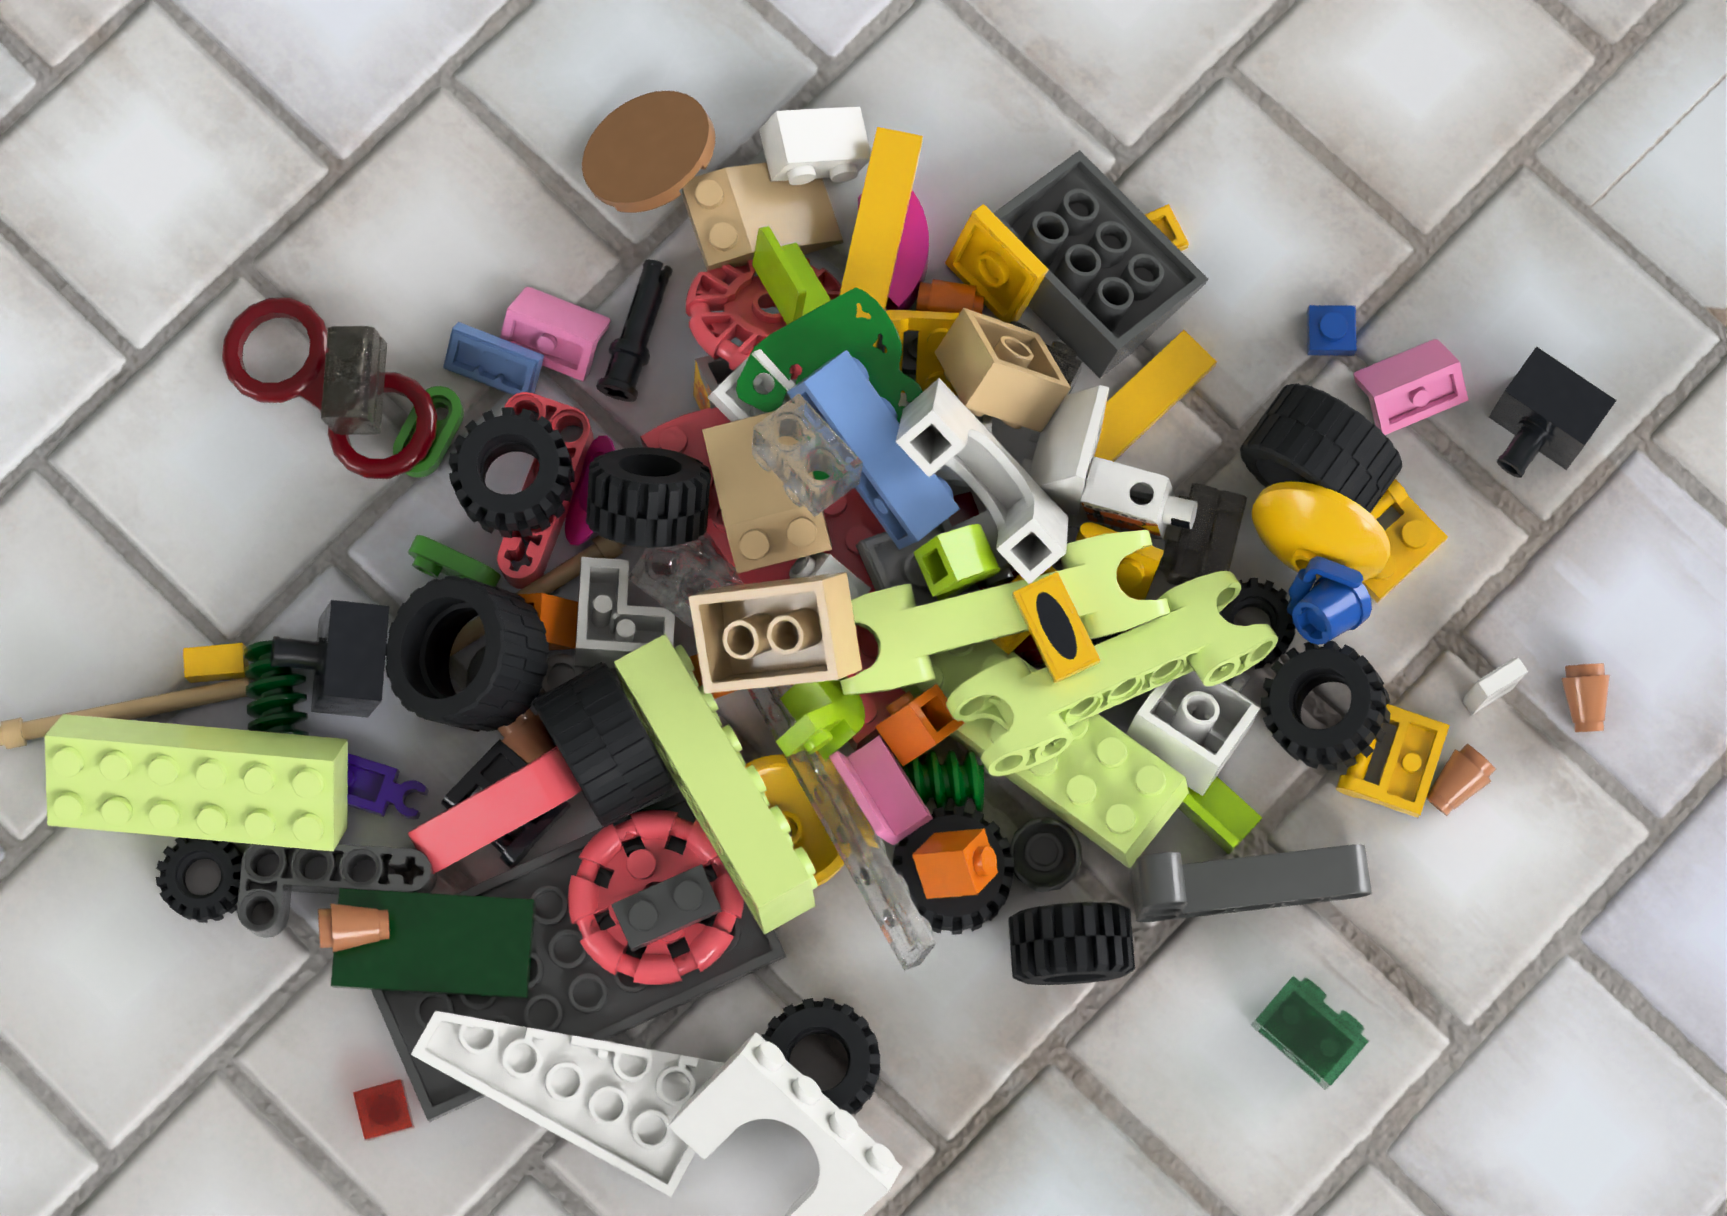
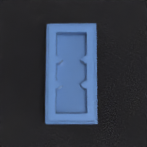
(492, 360)

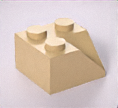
(1002, 371)

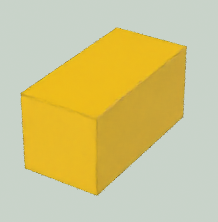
(214, 662)

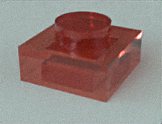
(383, 1110)

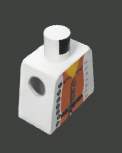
(1133, 499)

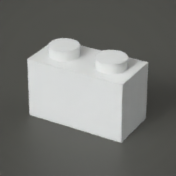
(815, 144)

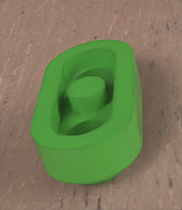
(445, 431)
(435, 557)

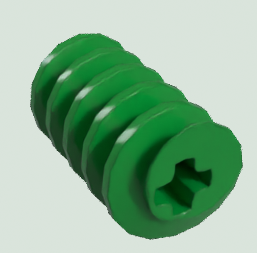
(947, 779)

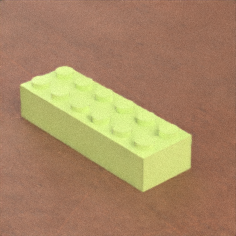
(197, 782)
(1098, 784)
(716, 785)

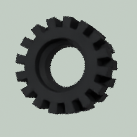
(1274, 605)
(173, 878)

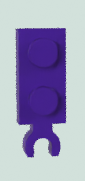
(374, 787)

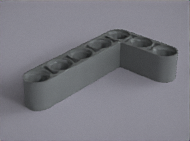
(1175, 890)

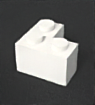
(605, 622)

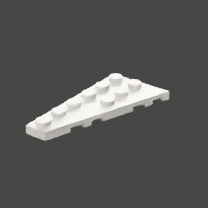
(583, 1089)

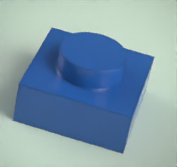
(1331, 330)

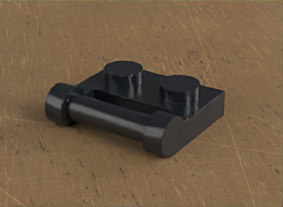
(492, 767)

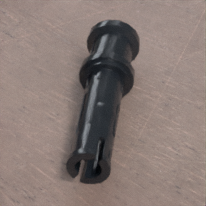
(631, 349)

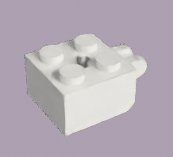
(1195, 725)

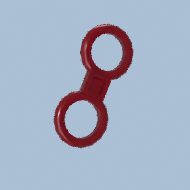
(309, 386)

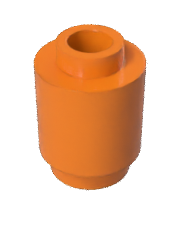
(948, 297)

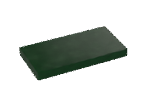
(441, 945)

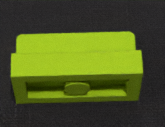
(787, 276)
(1220, 814)

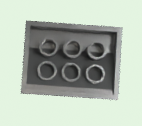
(1107, 263)

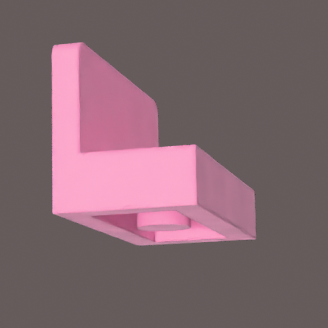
(556, 329)
(1412, 385)
(882, 790)

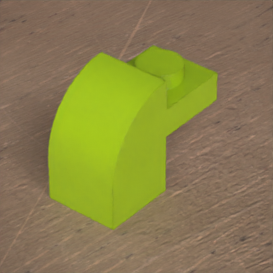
(956, 561)
(822, 718)

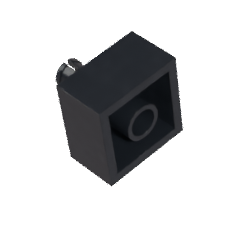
(1548, 413)
(344, 659)

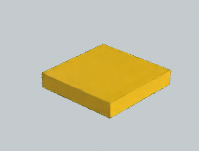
(997, 264)

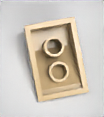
(738, 200)
(755, 509)

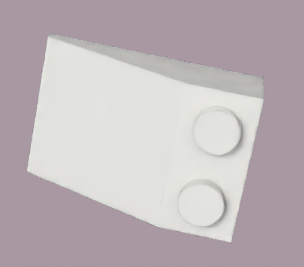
(1068, 447)

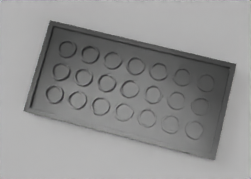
(565, 984)

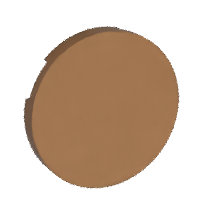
(648, 151)

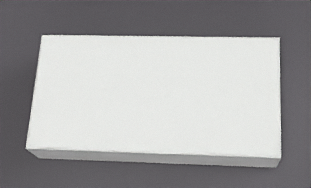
(1494, 685)

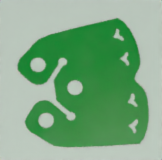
(823, 335)

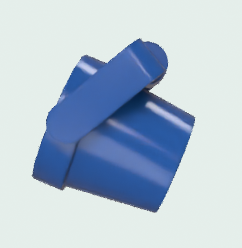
(1333, 604)

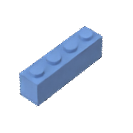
(890, 481)

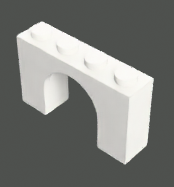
(943, 431)
(766, 1086)

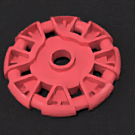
(741, 311)
(636, 874)

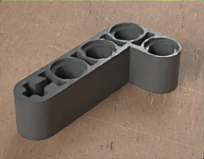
(339, 874)

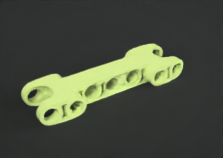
(912, 632)
(1130, 664)

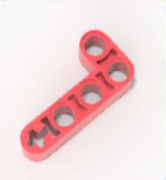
(543, 542)
(496, 810)

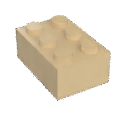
(775, 633)

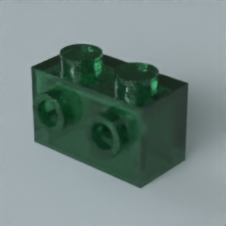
(1311, 1031)

